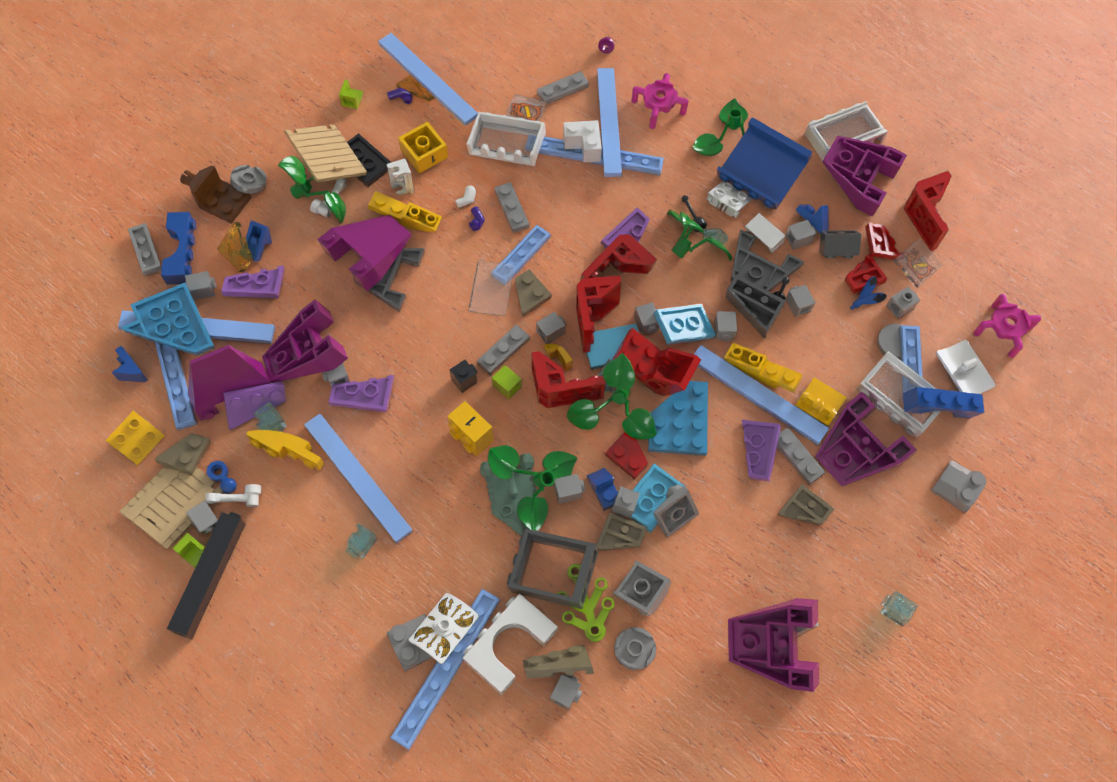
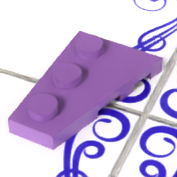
(633, 224)
(259, 285)
(364, 395)
(761, 447)

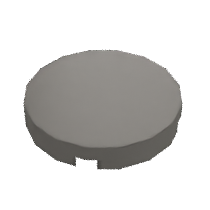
(248, 179)
(889, 340)
(635, 648)

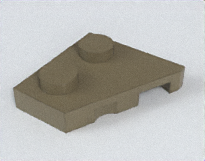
(530, 292)
(185, 454)
(806, 507)
(620, 534)

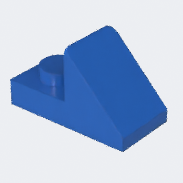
(819, 220)
(256, 238)
(128, 370)
(603, 487)

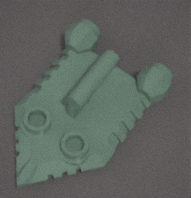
(507, 493)

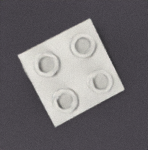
(730, 197)

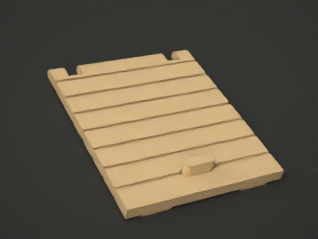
(325, 153)
(166, 503)

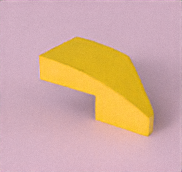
(558, 351)

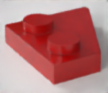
(880, 242)
(863, 272)
(627, 455)

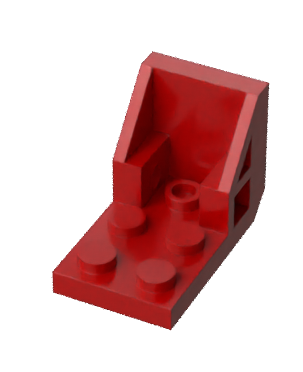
(922, 210)
(624, 255)
(599, 295)
(661, 371)
(555, 391)

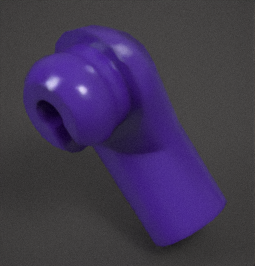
(400, 93)
(478, 219)

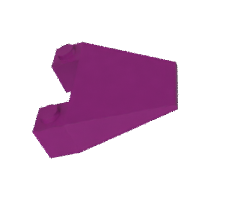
(856, 164)
(373, 241)
(301, 349)
(219, 373)
(854, 451)
(768, 643)

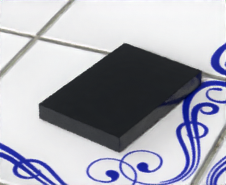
(370, 158)

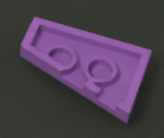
(244, 402)

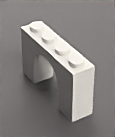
(520, 615)

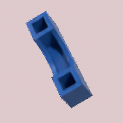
(175, 267)
(927, 400)

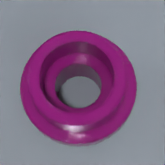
(606, 41)

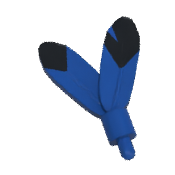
(866, 297)

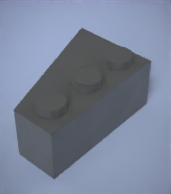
(755, 304)

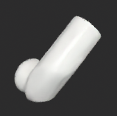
(468, 198)

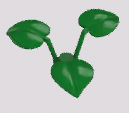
(733, 116)
(302, 187)
(683, 243)
(617, 374)
(557, 464)

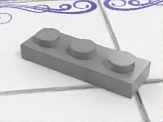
(563, 87)
(511, 207)
(145, 249)
(503, 349)
(799, 456)

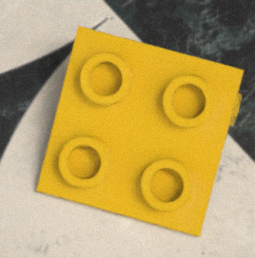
(820, 401)
(135, 438)

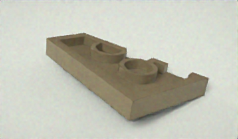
(558, 661)

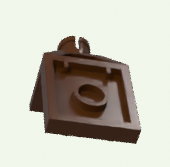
(215, 194)

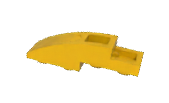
(406, 215)
(759, 368)
(283, 444)

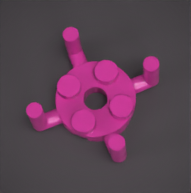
(659, 104)
(1003, 329)

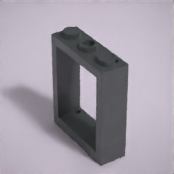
(521, 559)

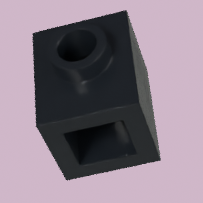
(463, 375)

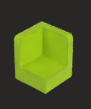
(350, 97)
(506, 382)
(189, 549)

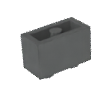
(840, 243)

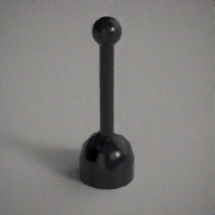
(699, 220)
(780, 294)

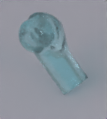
(717, 234)

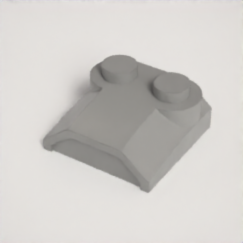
(959, 486)
(675, 510)
(643, 589)
(407, 653)

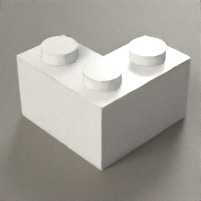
(585, 136)

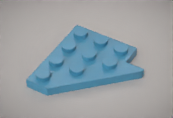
(171, 321)
(682, 422)

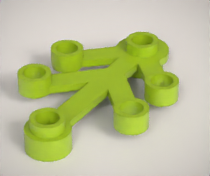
(588, 608)

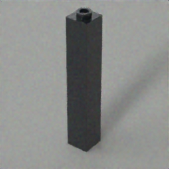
(206, 575)

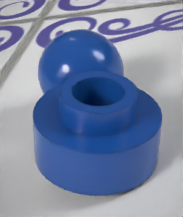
(227, 485)

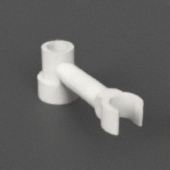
(320, 207)
(250, 496)

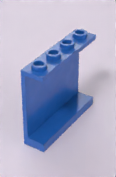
(764, 164)

